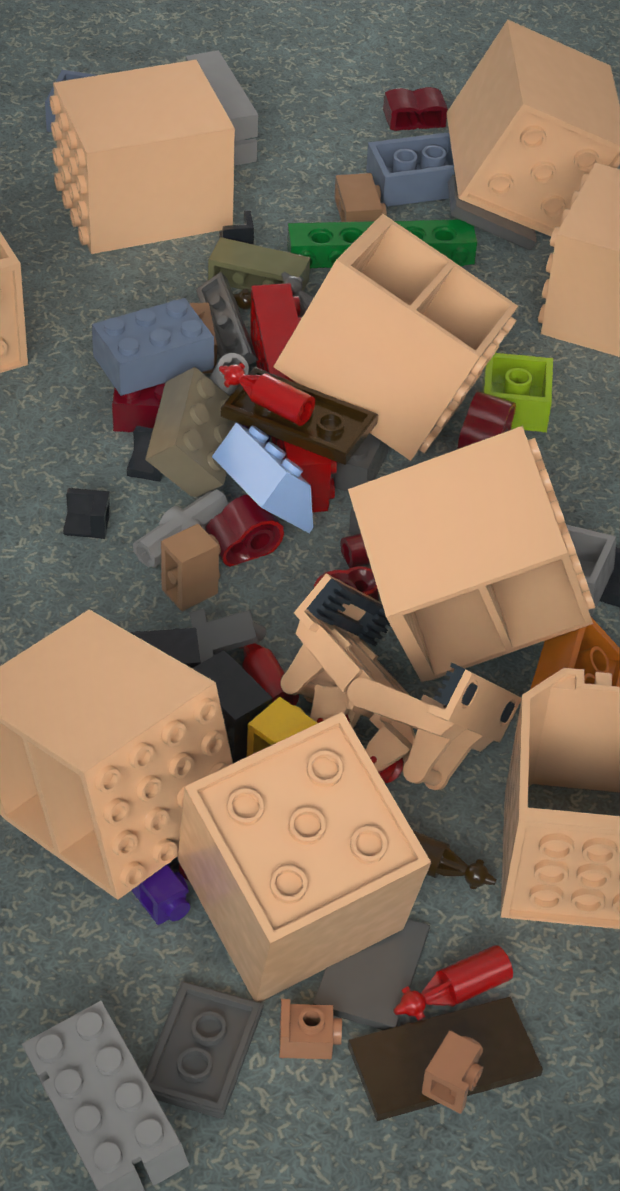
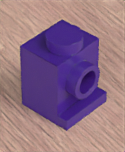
(164, 895)

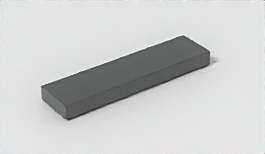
(226, 318)

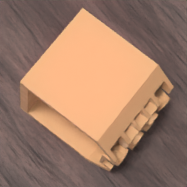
(556, 860)

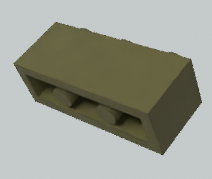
(255, 265)

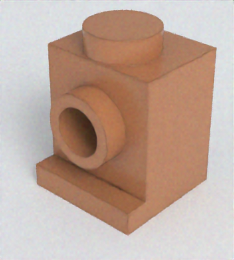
(308, 1031)
(453, 1071)

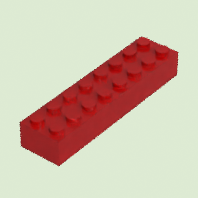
(272, 323)

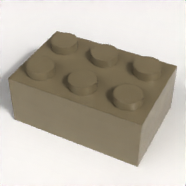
(190, 432)

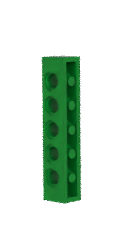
(329, 240)

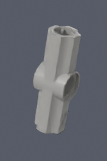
(176, 520)

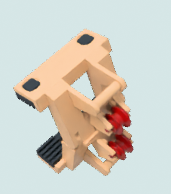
(344, 676)

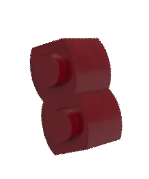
(415, 109)

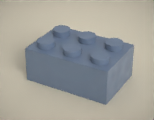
(411, 168)
(152, 345)

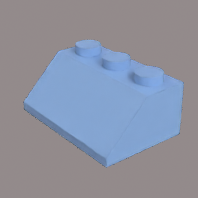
(266, 476)

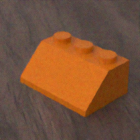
(580, 649)

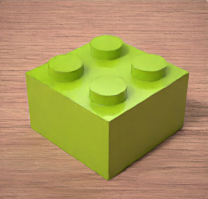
(524, 382)

